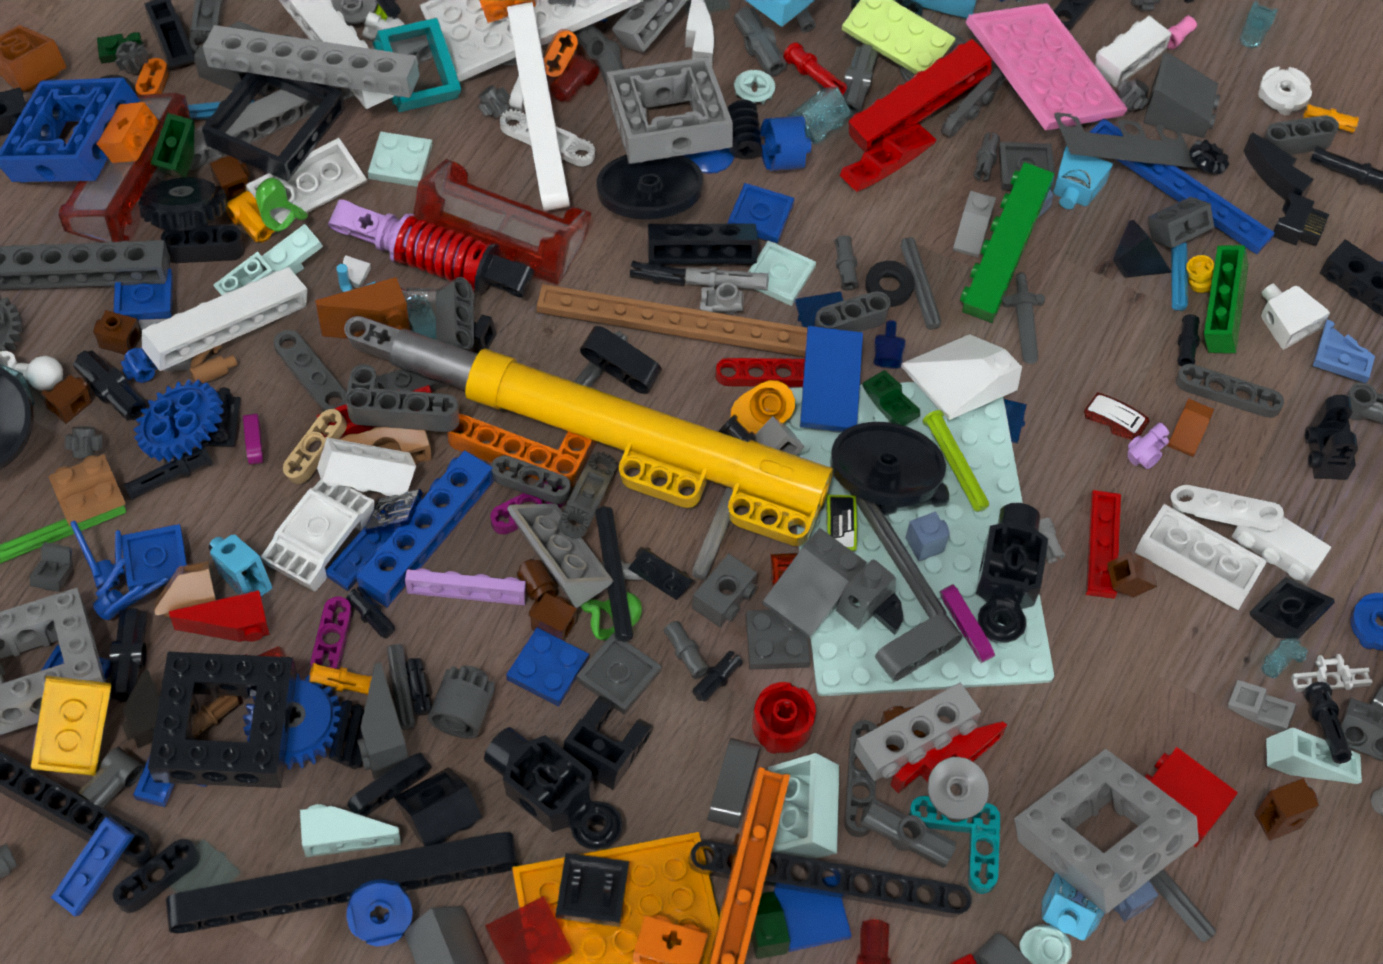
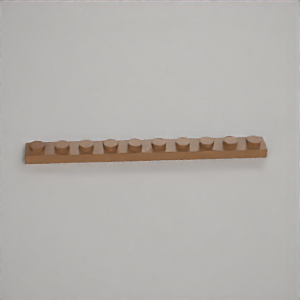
(672, 320)

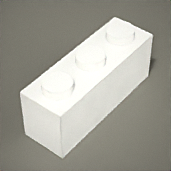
(1132, 51)
(365, 467)
(1286, 547)

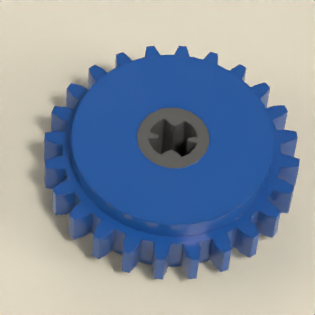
(314, 722)

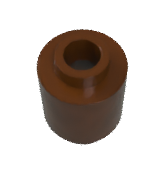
(537, 579)

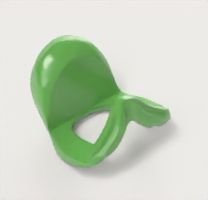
(272, 195)
(594, 606)

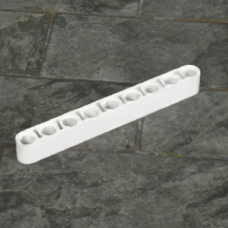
(538, 107)

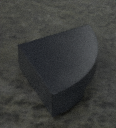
(890, 613)

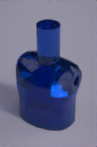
(889, 348)

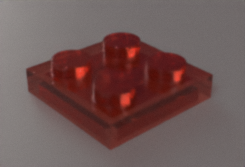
(529, 936)

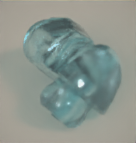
(1282, 656)

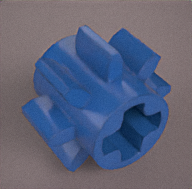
(138, 365)

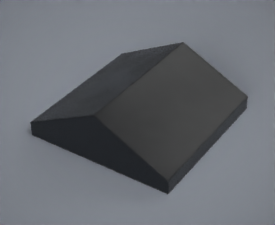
(1290, 609)

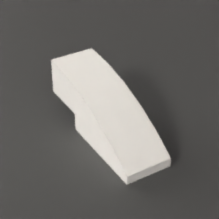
(700, 31)

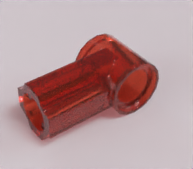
(576, 74)
(874, 942)

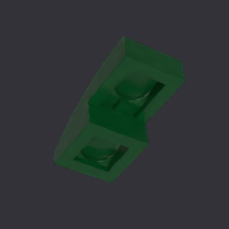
(889, 399)

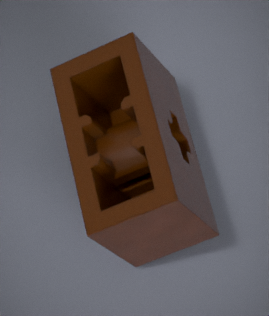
(1286, 809)

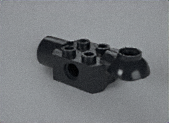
(1011, 571)
(552, 787)

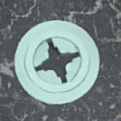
(764, 83)

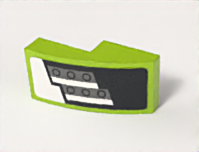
(842, 519)

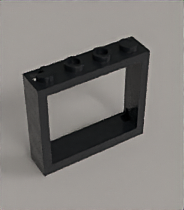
(294, 154)

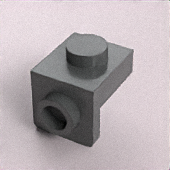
(53, 568)

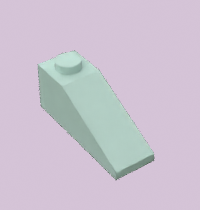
(1310, 757)
(339, 831)

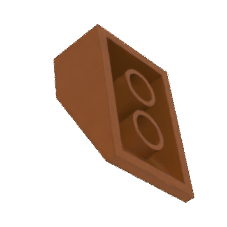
(28, 58)
(377, 302)

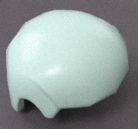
(1046, 945)

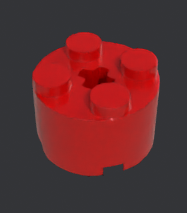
(783, 717)

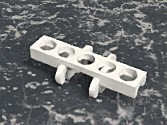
(1342, 671)

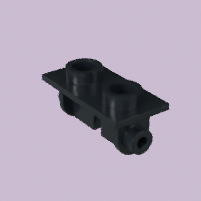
(226, 432)
(660, 573)

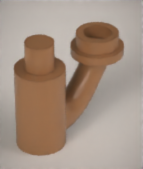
(212, 368)

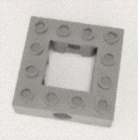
(691, 80)
(39, 624)
(1109, 877)

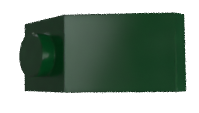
(175, 146)
(770, 928)

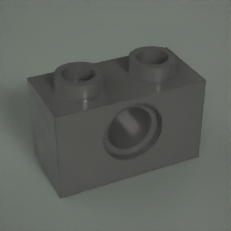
(731, 576)

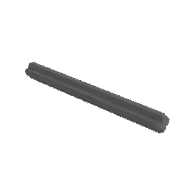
(901, 557)

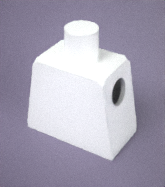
(1292, 314)

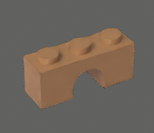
(397, 439)

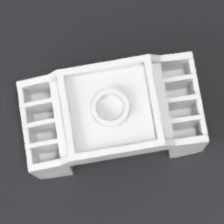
(316, 532)

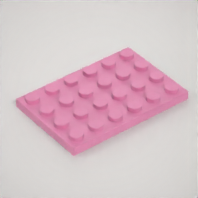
(1045, 65)

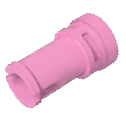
(1180, 31)

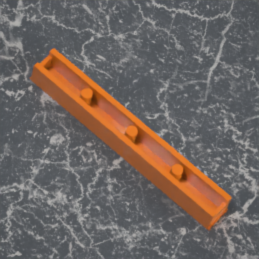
(749, 868)

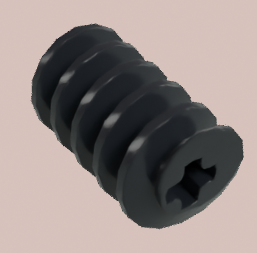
(745, 130)

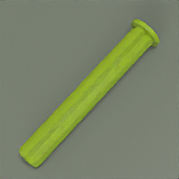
(956, 460)

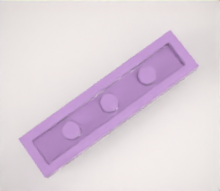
(459, 586)

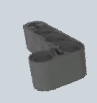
(436, 411)

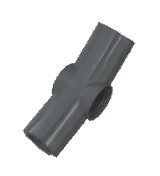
(601, 49)

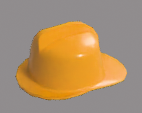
(762, 403)

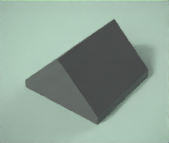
(444, 937)

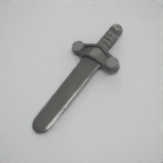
(1024, 305)

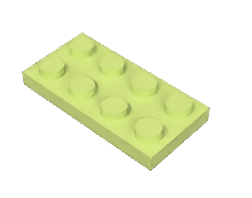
(898, 34)

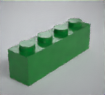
(1226, 299)

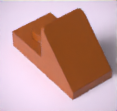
(1190, 427)

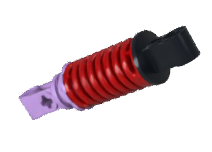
(433, 249)

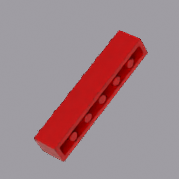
(920, 95)

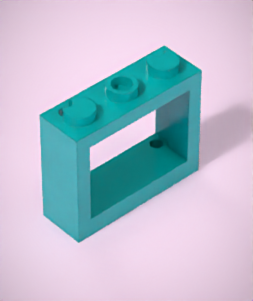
(431, 28)

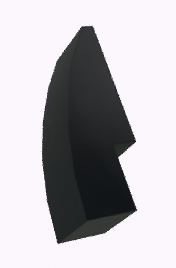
(169, 33)
(1276, 167)

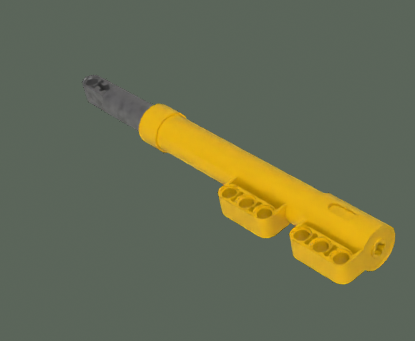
(652, 441)

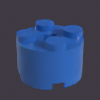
(784, 143)

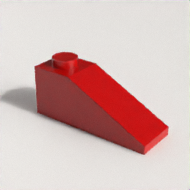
(230, 618)

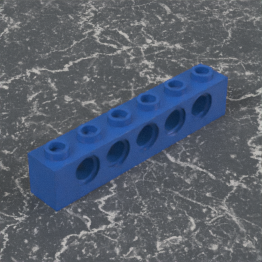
(387, 585)

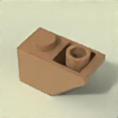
(187, 587)

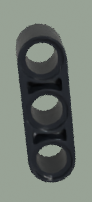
(204, 244)
(620, 359)

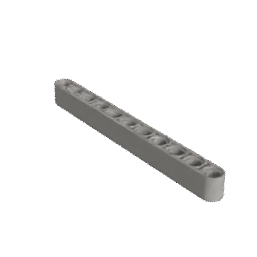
(284, 109)

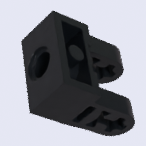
(1331, 440)
(601, 754)

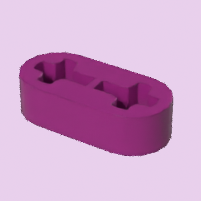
(253, 438)

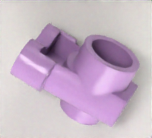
(1147, 449)

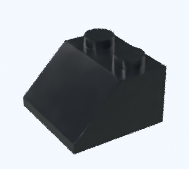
(438, 807)

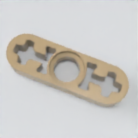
(313, 434)

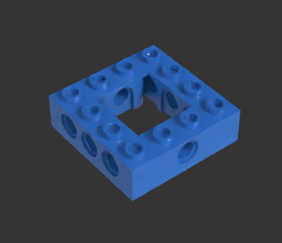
(33, 145)

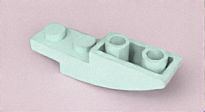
(286, 254)

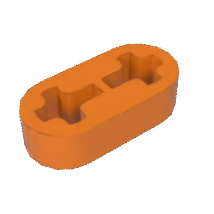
(564, 56)
(146, 78)

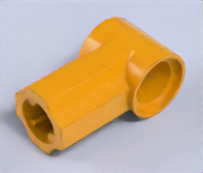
(244, 211)

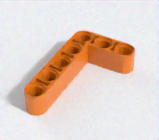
(527, 450)

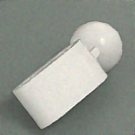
(41, 373)

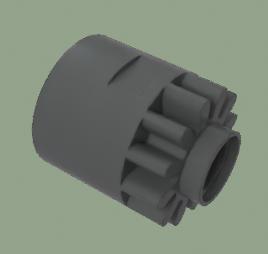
(461, 702)

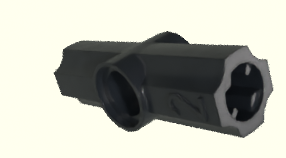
(109, 385)
(128, 653)

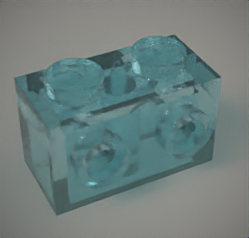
(822, 113)

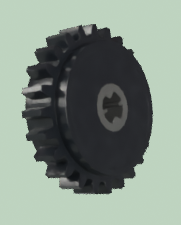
(182, 203)

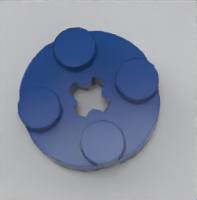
(1364, 621)
(395, 922)

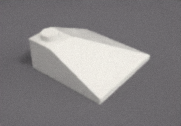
(964, 374)

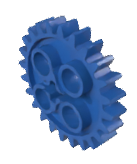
(179, 420)

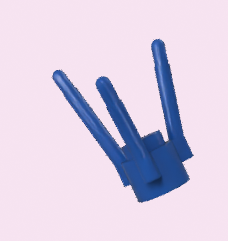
(101, 569)
(113, 602)

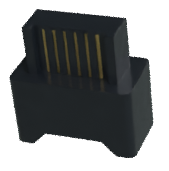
(1300, 221)

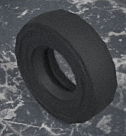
(895, 270)

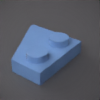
(1342, 355)

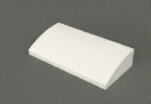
(319, 179)
(1200, 556)

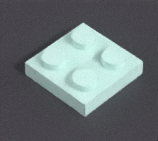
(400, 159)

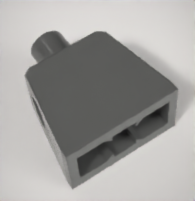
(869, 587)

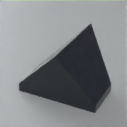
(1138, 254)

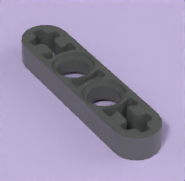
(1230, 387)
(857, 778)

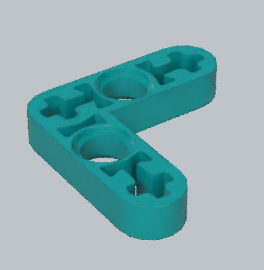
(978, 832)

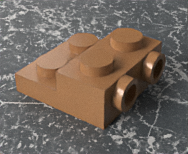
(86, 489)

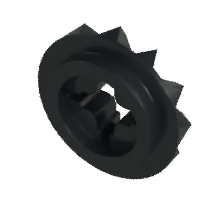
(1209, 157)

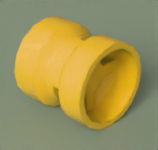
(1200, 273)

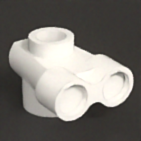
(375, 23)

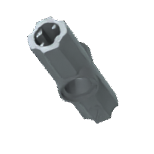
(760, 41)
(859, 77)
(925, 841)

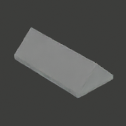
(565, 557)

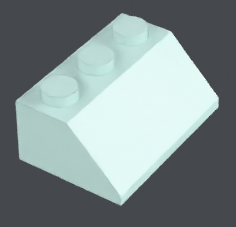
(809, 809)

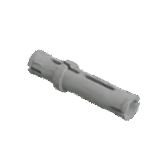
(715, 277)

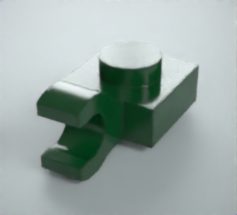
(108, 45)

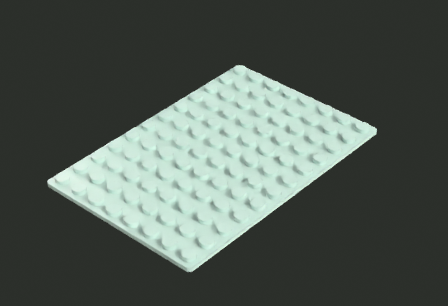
(846, 656)

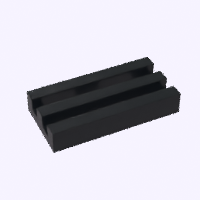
(351, 755)

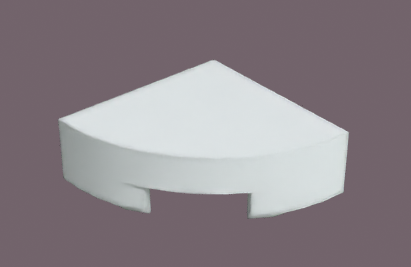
(357, 270)

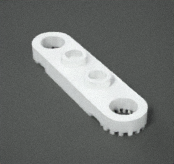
(568, 142)
(1227, 507)

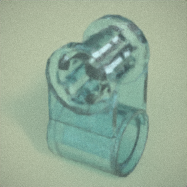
(1257, 24)
(421, 316)

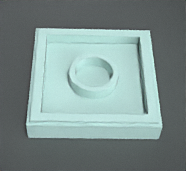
(786, 271)

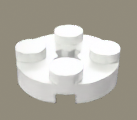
(1281, 100)

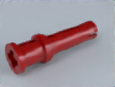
(808, 65)

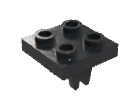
(592, 889)

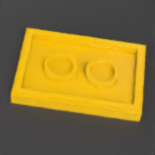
(70, 725)

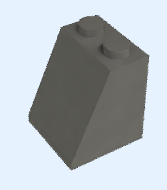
(1182, 98)

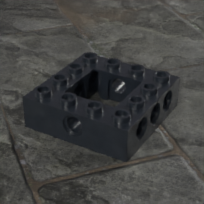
(224, 763)

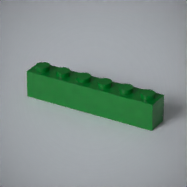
(1007, 242)

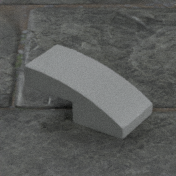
(1261, 708)

